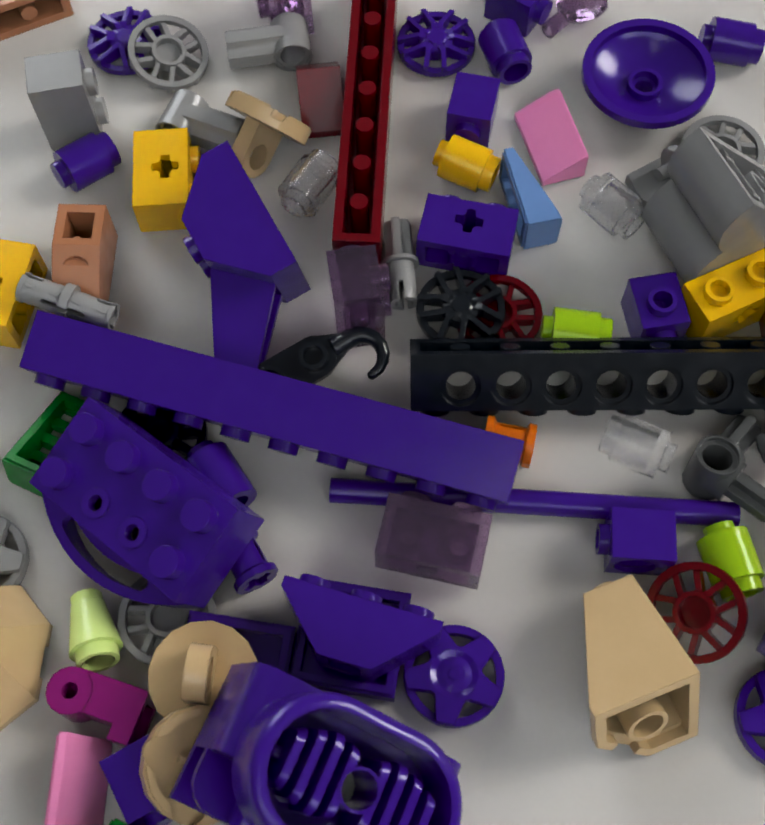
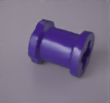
(252, 569)

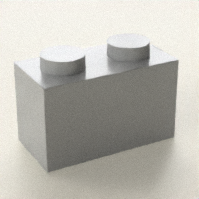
(64, 97)

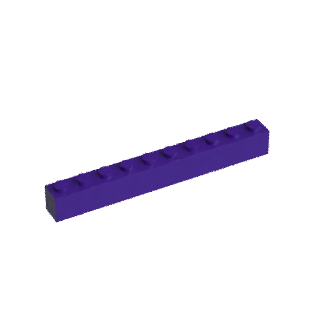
(275, 408)

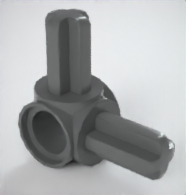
(727, 459)

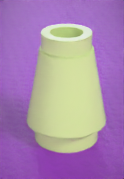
(92, 635)

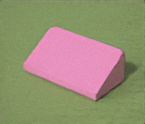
(552, 139)
(77, 781)

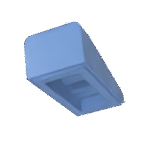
(538, 217)

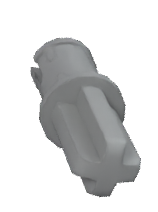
(400, 262)

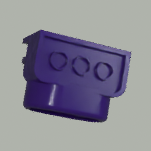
(283, 749)

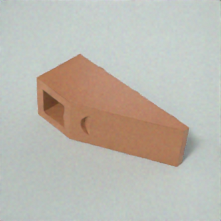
(84, 248)

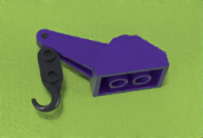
(253, 274)

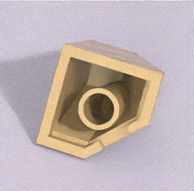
(22, 649)
(637, 672)

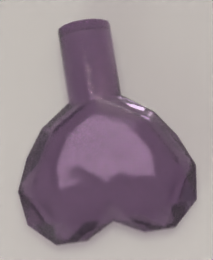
(573, 13)

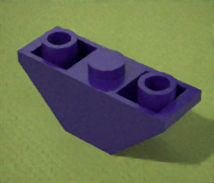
(356, 630)

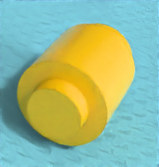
(466, 163)

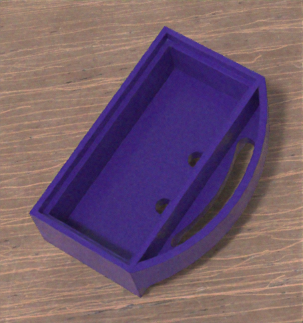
(184, 519)

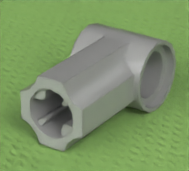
(281, 42)
(205, 125)

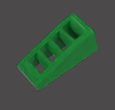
(25, 455)

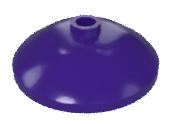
(648, 73)

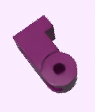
(92, 696)

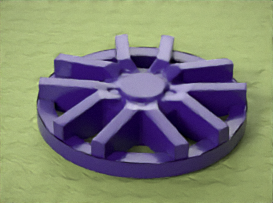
(115, 42)
(436, 43)

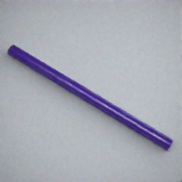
(545, 502)

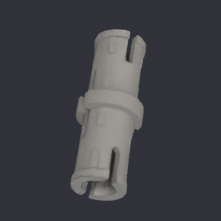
(66, 301)

